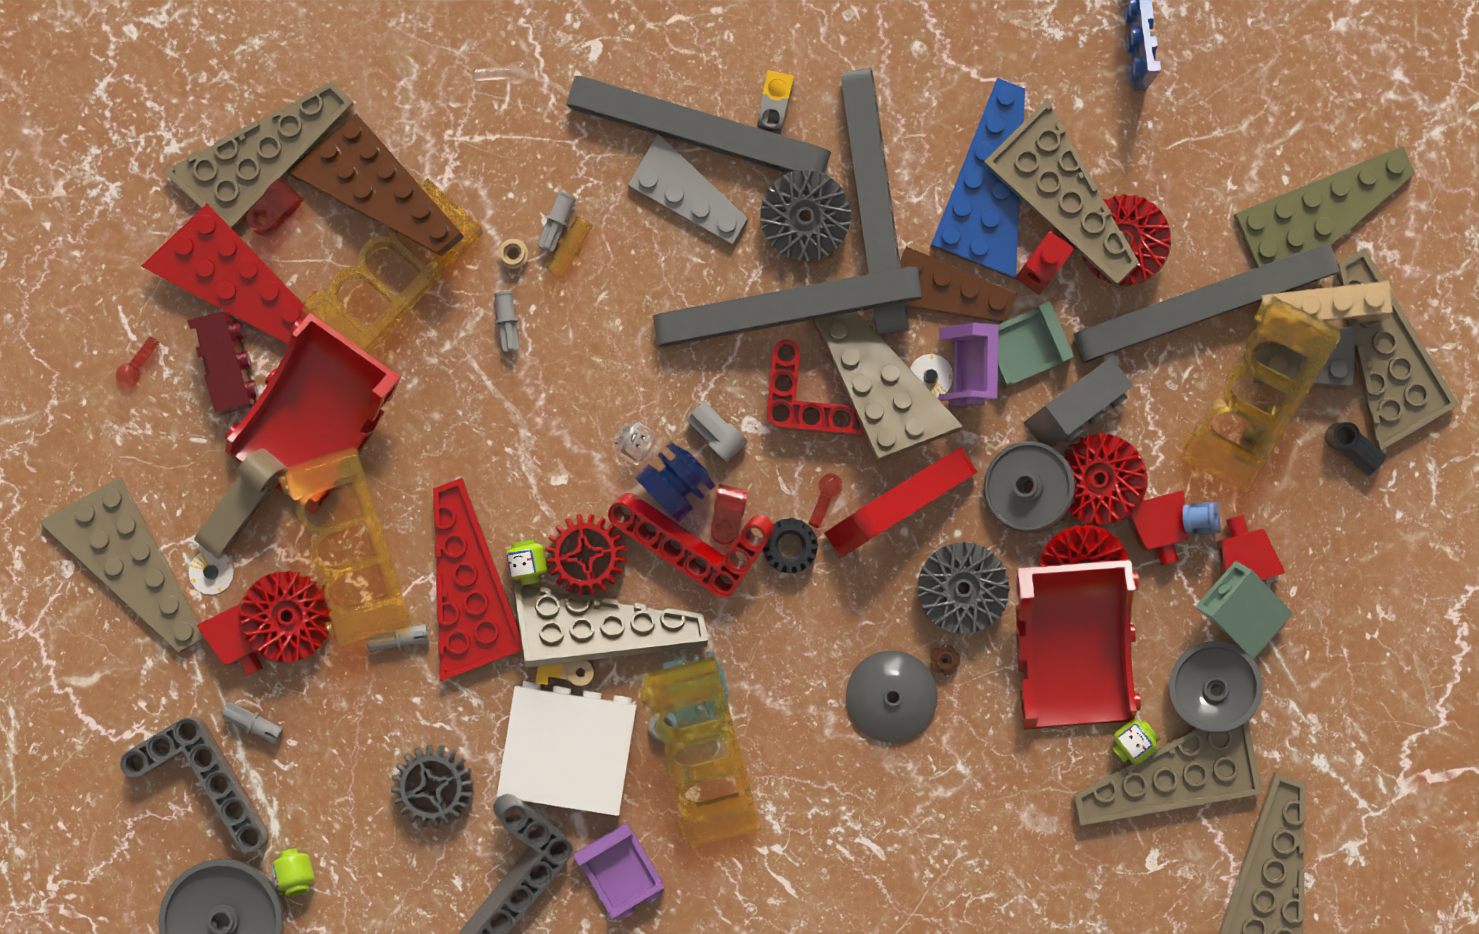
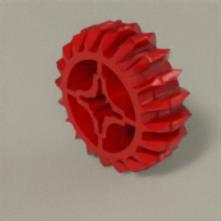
(582, 529)

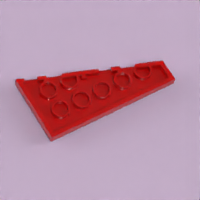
(223, 270)
(471, 600)

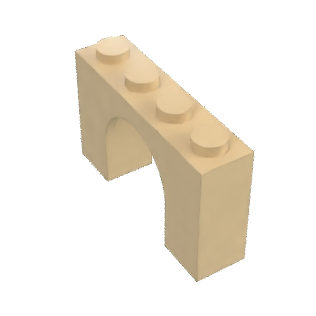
(1360, 302)

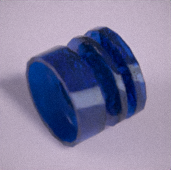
(676, 481)

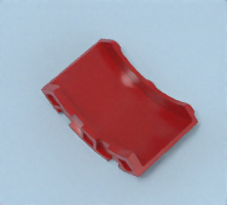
(315, 401)
(1076, 644)

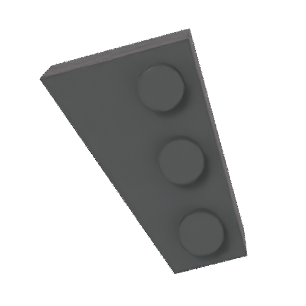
(1336, 372)
(1080, 404)

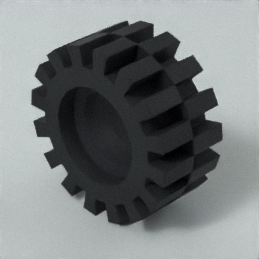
(809, 546)

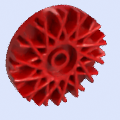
(1148, 235)
(1124, 478)
(1082, 546)
(262, 623)

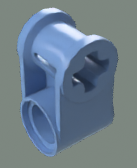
(1202, 518)

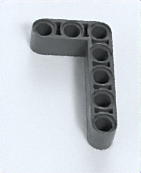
(207, 775)
(519, 875)

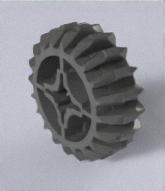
(439, 798)

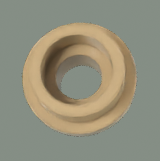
(511, 244)

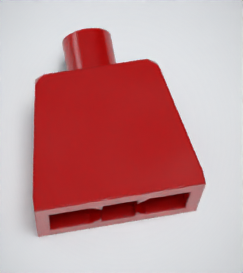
(1044, 262)
(1160, 525)
(1249, 549)
(227, 641)

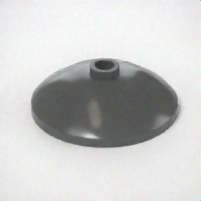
(1213, 666)
(869, 690)

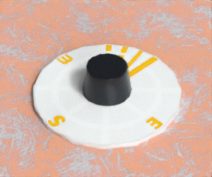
(934, 373)
(210, 574)

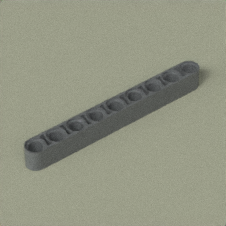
(694, 127)
(873, 189)
(1206, 302)
(788, 306)

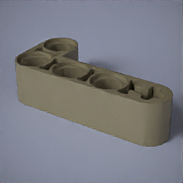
(256, 481)

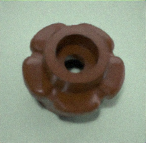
(937, 663)

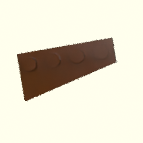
(956, 291)

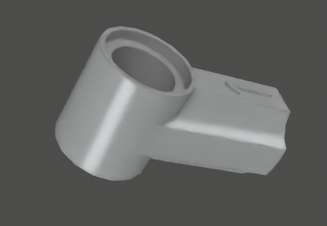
(722, 437)

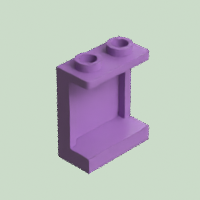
(974, 363)
(620, 871)

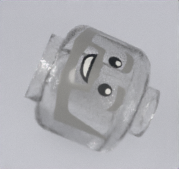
(635, 442)

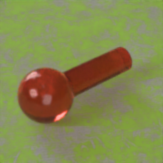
(129, 373)
(829, 486)

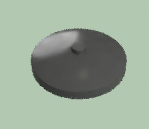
(221, 899)

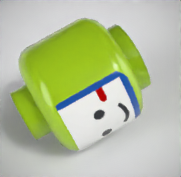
(526, 561)
(1135, 741)
(293, 872)

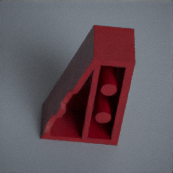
(225, 362)

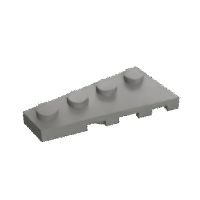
(679, 187)

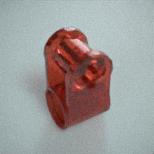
(276, 205)
(728, 508)

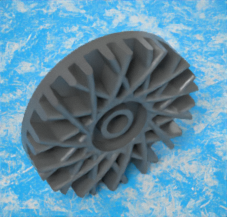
(805, 191)
(1051, 492)
(939, 588)

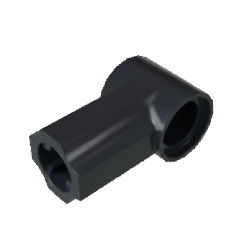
(1357, 447)

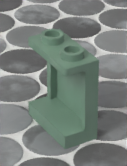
(1031, 345)
(1244, 609)

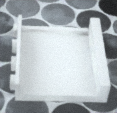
(567, 748)

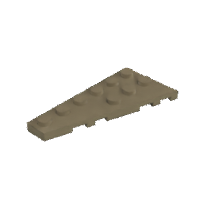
(1178, 775)
(1272, 877)

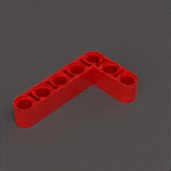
(796, 408)
(900, 502)
(690, 545)

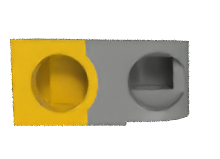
(775, 100)

